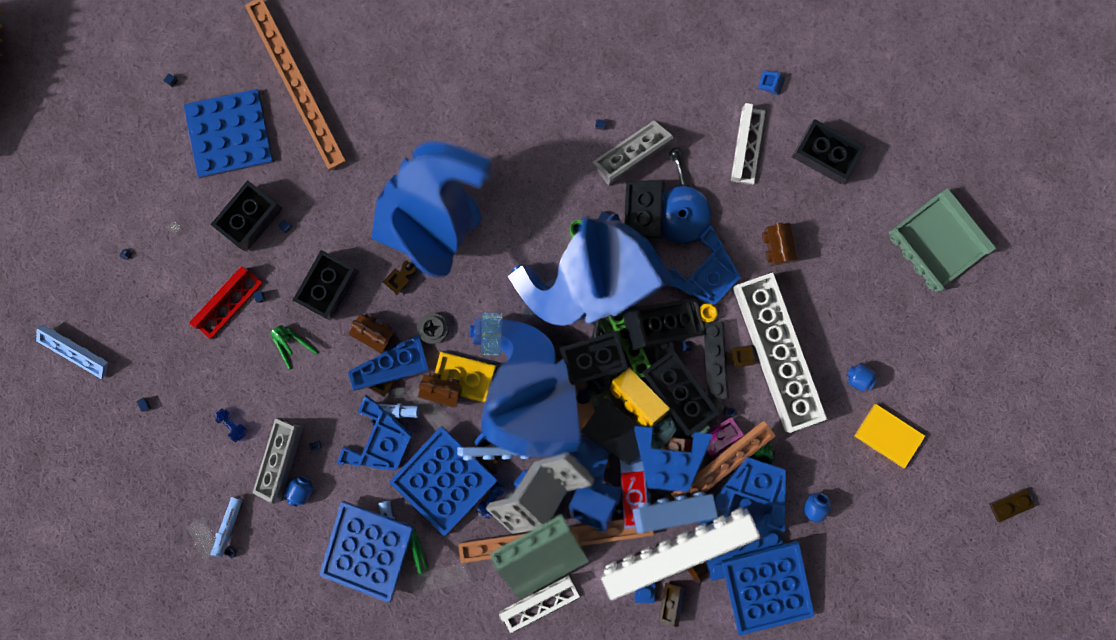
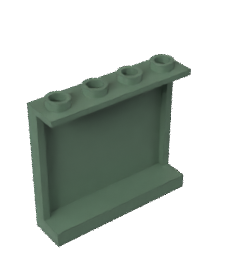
(941, 240)
(538, 557)

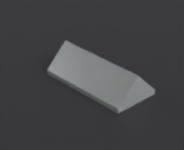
(632, 152)
(277, 461)

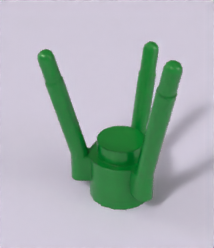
(281, 337)
(415, 545)

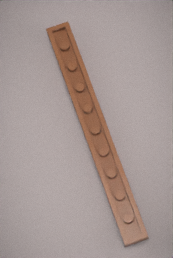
(295, 84)
(584, 535)

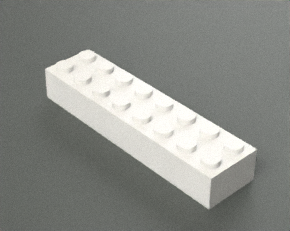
(779, 353)
(679, 553)

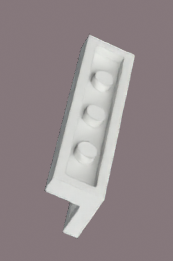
(742, 142)
(534, 599)

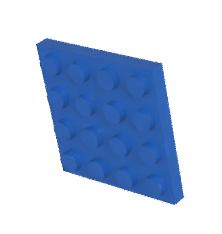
(228, 133)
(442, 482)
(768, 536)
(366, 551)
(767, 588)

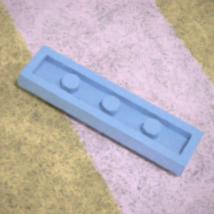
(72, 351)
(487, 452)

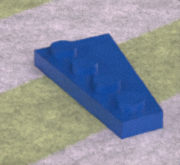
(398, 363)

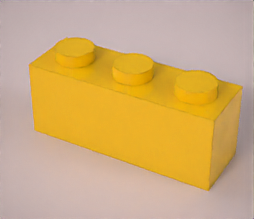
(639, 398)

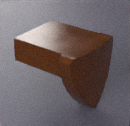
(699, 571)

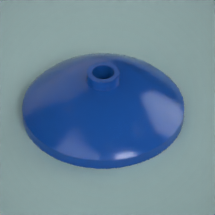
(697, 217)

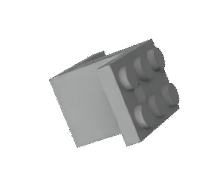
(540, 493)

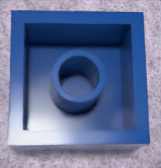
(593, 508)

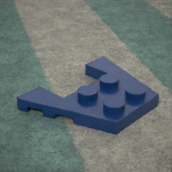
(714, 275)
(385, 444)
(594, 459)
(670, 468)
(758, 482)

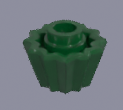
(764, 454)

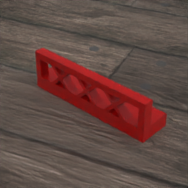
(221, 297)

